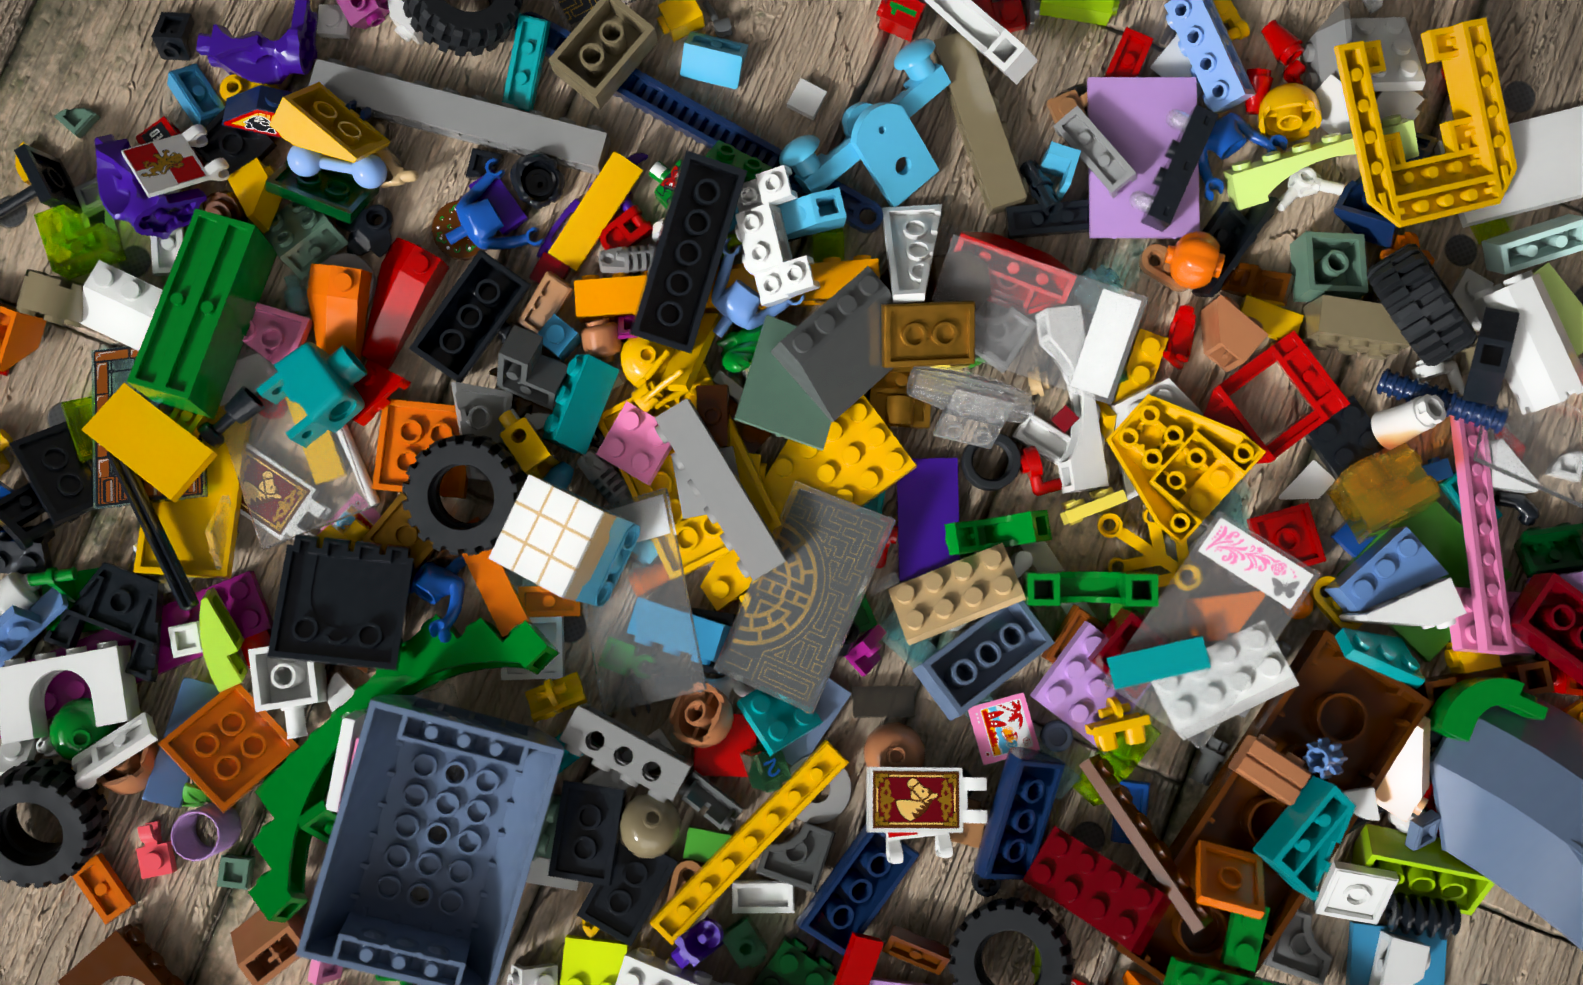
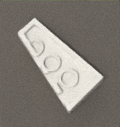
(910, 248)

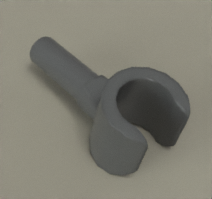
(721, 26)

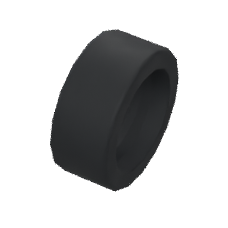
(992, 484)

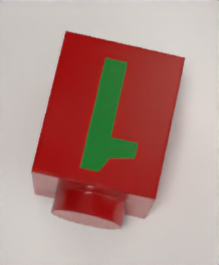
(900, 17)

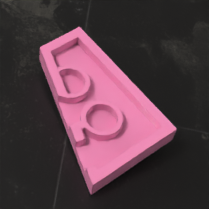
(276, 332)

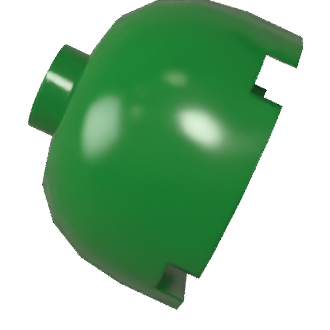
(75, 728)

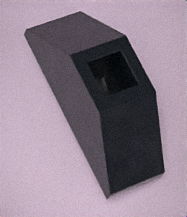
(1491, 356)

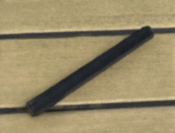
(155, 534)

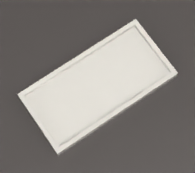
(1548, 166)

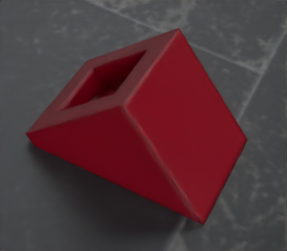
(1065, 418)

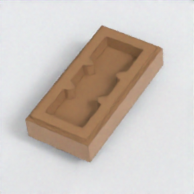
(547, 300)

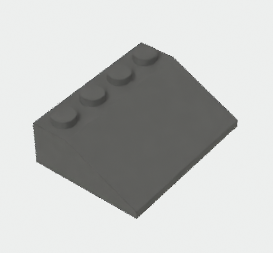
(839, 346)

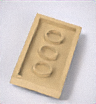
(956, 594)

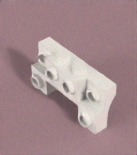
(766, 241)

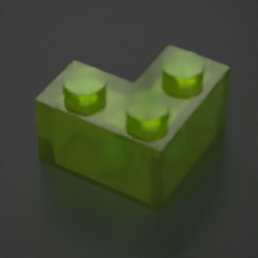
(72, 247)

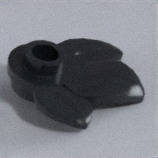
(367, 235)

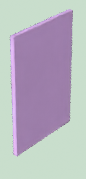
(1133, 120)

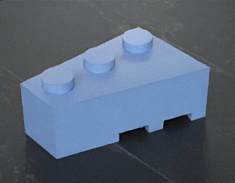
(1384, 571)

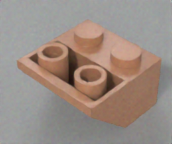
(1228, 333)
(266, 947)

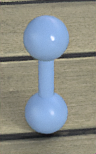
(368, 172)

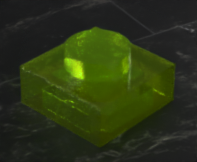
(828, 244)

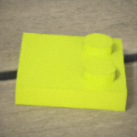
(591, 961)

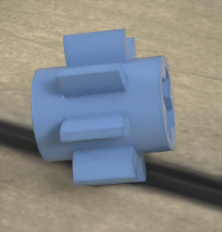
(1325, 758)

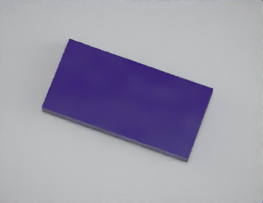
(924, 504)

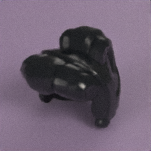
(534, 169)

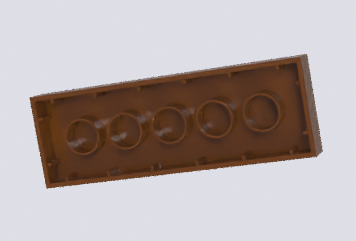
(1333, 701)

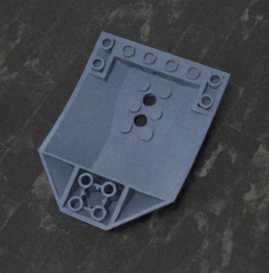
(1517, 809)

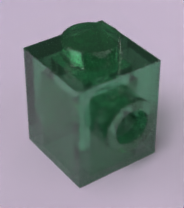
(745, 943)

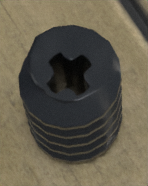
(1421, 914)

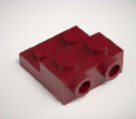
(1118, 635)

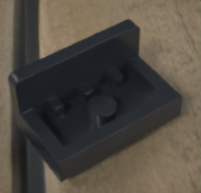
(32, 560)

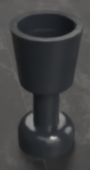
(239, 409)

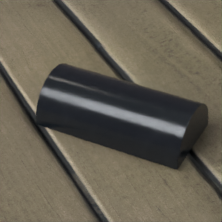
(470, 316)

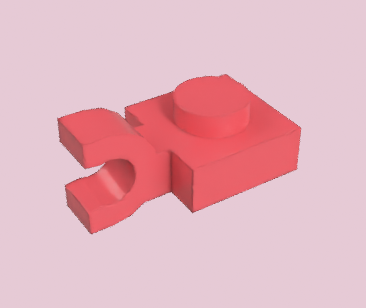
(155, 856)

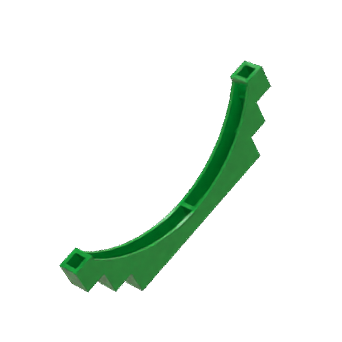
(308, 770)

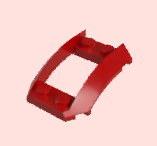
(1306, 376)

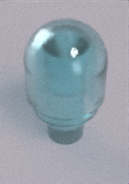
(296, 297)

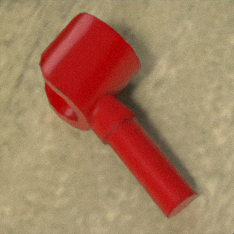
(1293, 72)

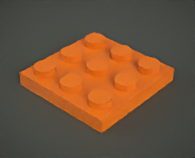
(404, 433)
(228, 746)

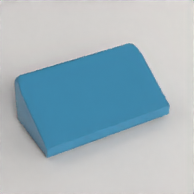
(195, 94)

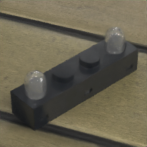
(1182, 160)

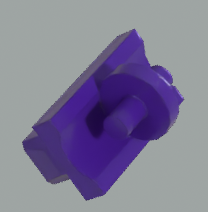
(698, 943)

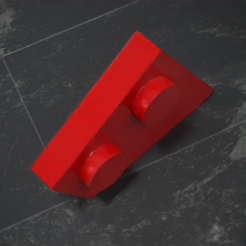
(376, 389)

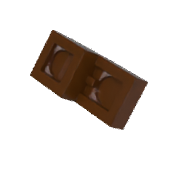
(1259, 283)

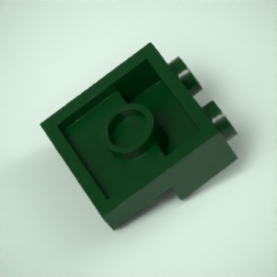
(795, 966)

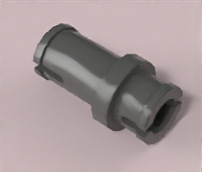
(1209, 760)

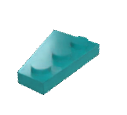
(1381, 653)

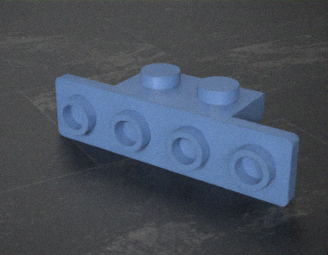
(22, 625)

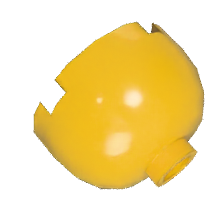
(1289, 112)
(639, 356)

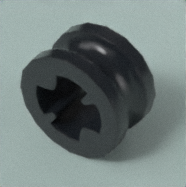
(993, 887)

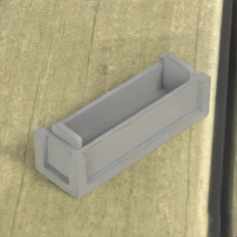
(1095, 150)

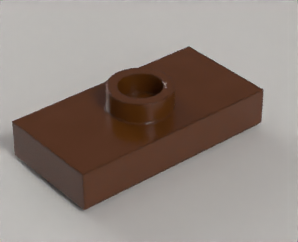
(714, 410)

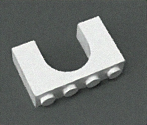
(25, 686)

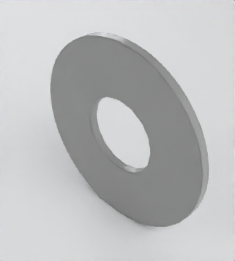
(833, 804)

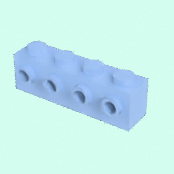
(1210, 53)

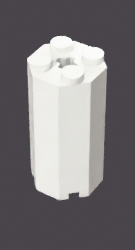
(1542, 358)

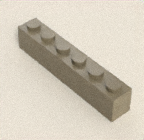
(980, 124)

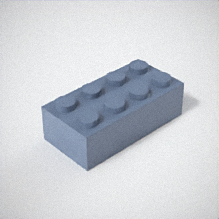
(982, 658)

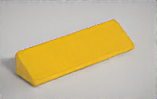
(595, 211)

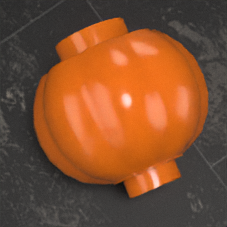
(1194, 260)

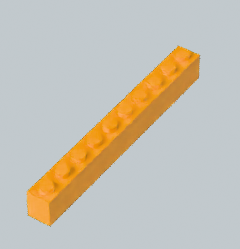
(620, 294)

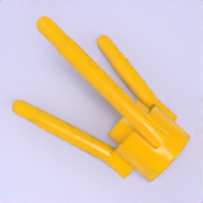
(650, 394)

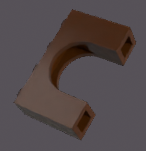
(121, 955)

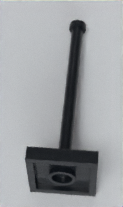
(47, 179)

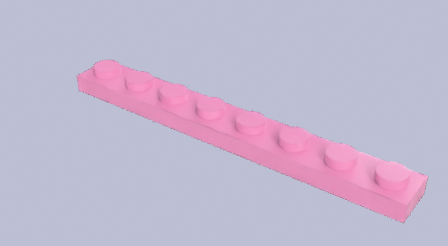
(1481, 544)

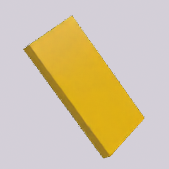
(149, 442)

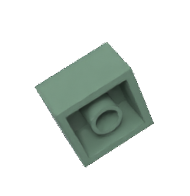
(1328, 266)

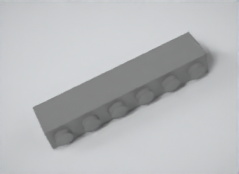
(720, 489)

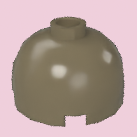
(649, 826)

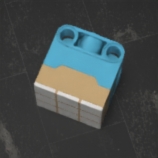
(565, 543)

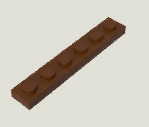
(1153, 851)

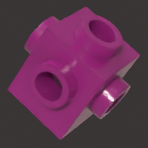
(364, 12)

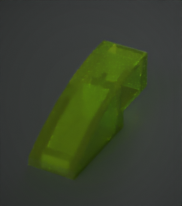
(1123, 761)

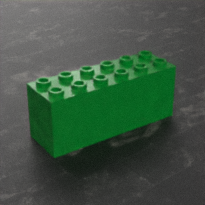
(203, 314)

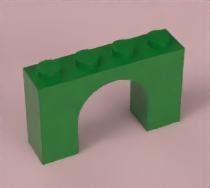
(1116, 587)

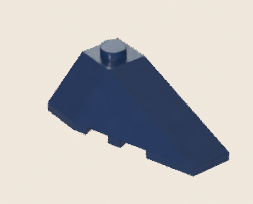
(1363, 218)

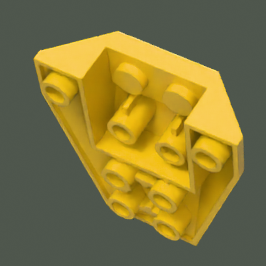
(1180, 462)

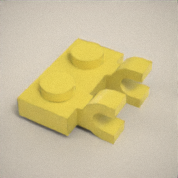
(1102, 503)

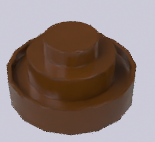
(225, 204)

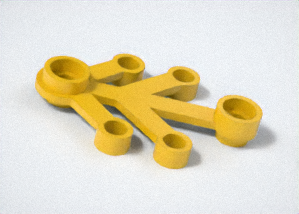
(1153, 554)

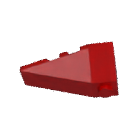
(402, 293)

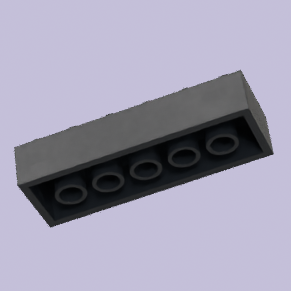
(688, 252)

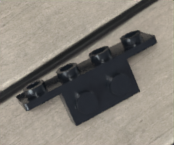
(1234, 235)

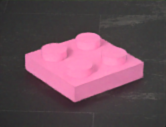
(634, 444)

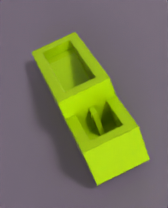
(220, 642)

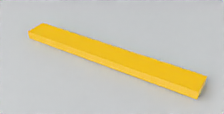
(748, 842)

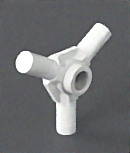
(1306, 183)

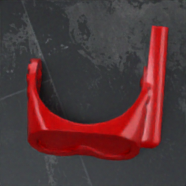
(1181, 337)

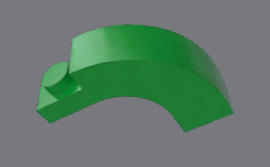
(1010, 530)
(1464, 702)

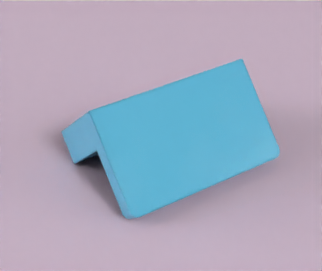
(713, 60)
(1060, 162)

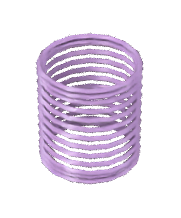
(185, 838)

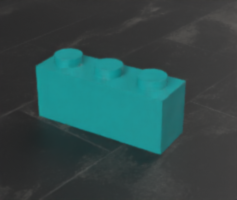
(580, 403)

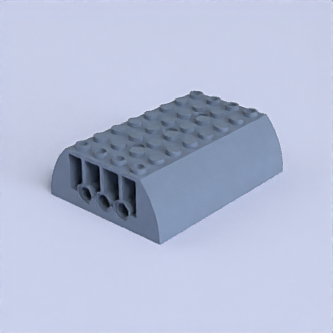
(383, 846)

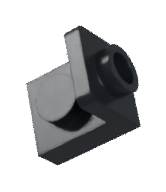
(172, 35)

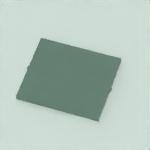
(774, 398)

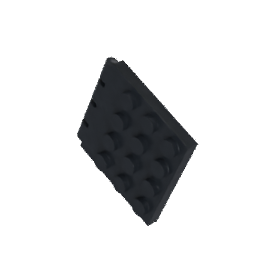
(342, 603)

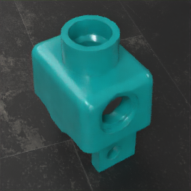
(321, 386)

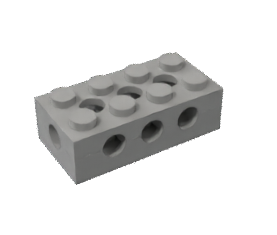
(579, 741)

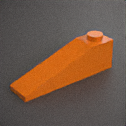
(338, 306)
(18, 335)

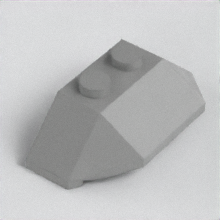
(1320, 51)

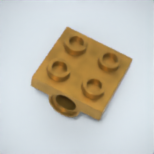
(894, 404)

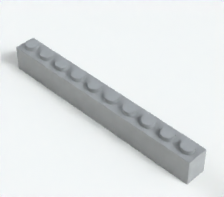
(465, 117)

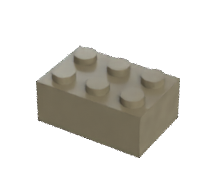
(603, 50)
(1350, 327)

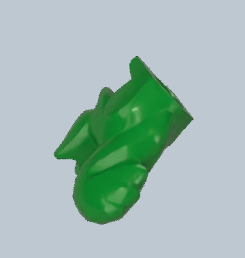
(739, 349)

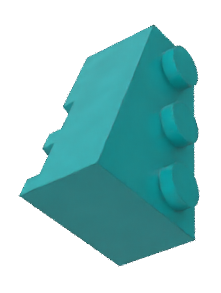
(1306, 835)

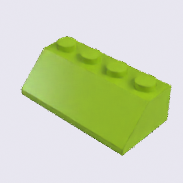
(1421, 871)

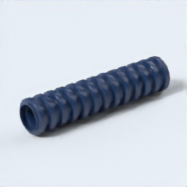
(1477, 413)

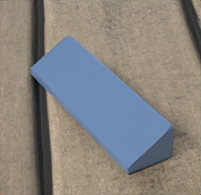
(167, 778)

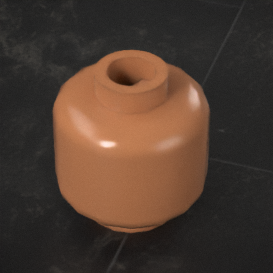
(601, 339)

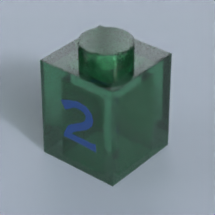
(763, 770)

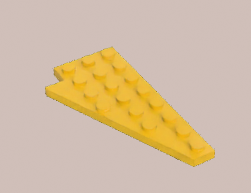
(856, 466)

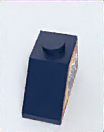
(254, 109)

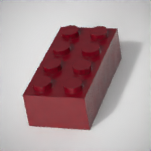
(1551, 622)
(1097, 890)

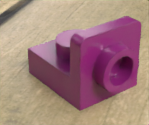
(864, 651)

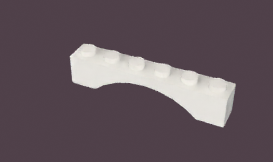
(987, 36)
(1083, 461)

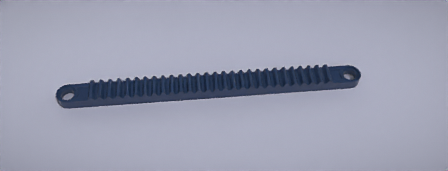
(709, 127)

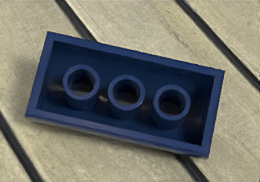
(1018, 814)
(854, 890)

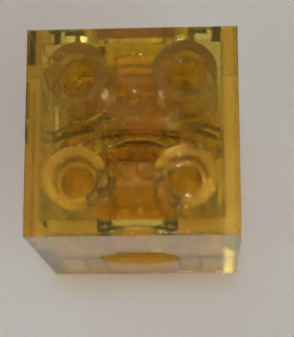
(1383, 491)

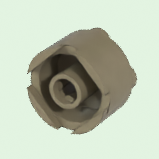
(52, 298)

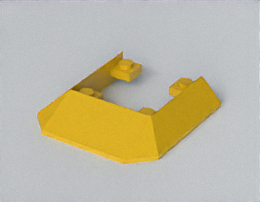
(1476, 143)

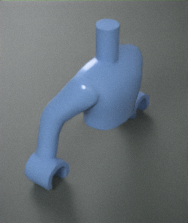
(739, 301)

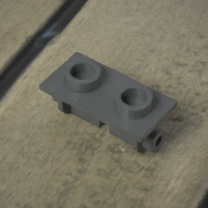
(700, 791)

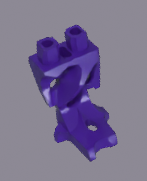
(258, 57)
(128, 201)

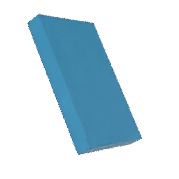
(1362, 950)

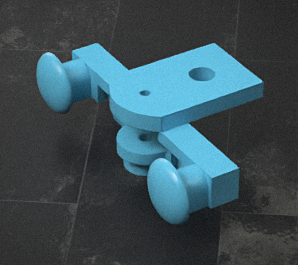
(878, 135)

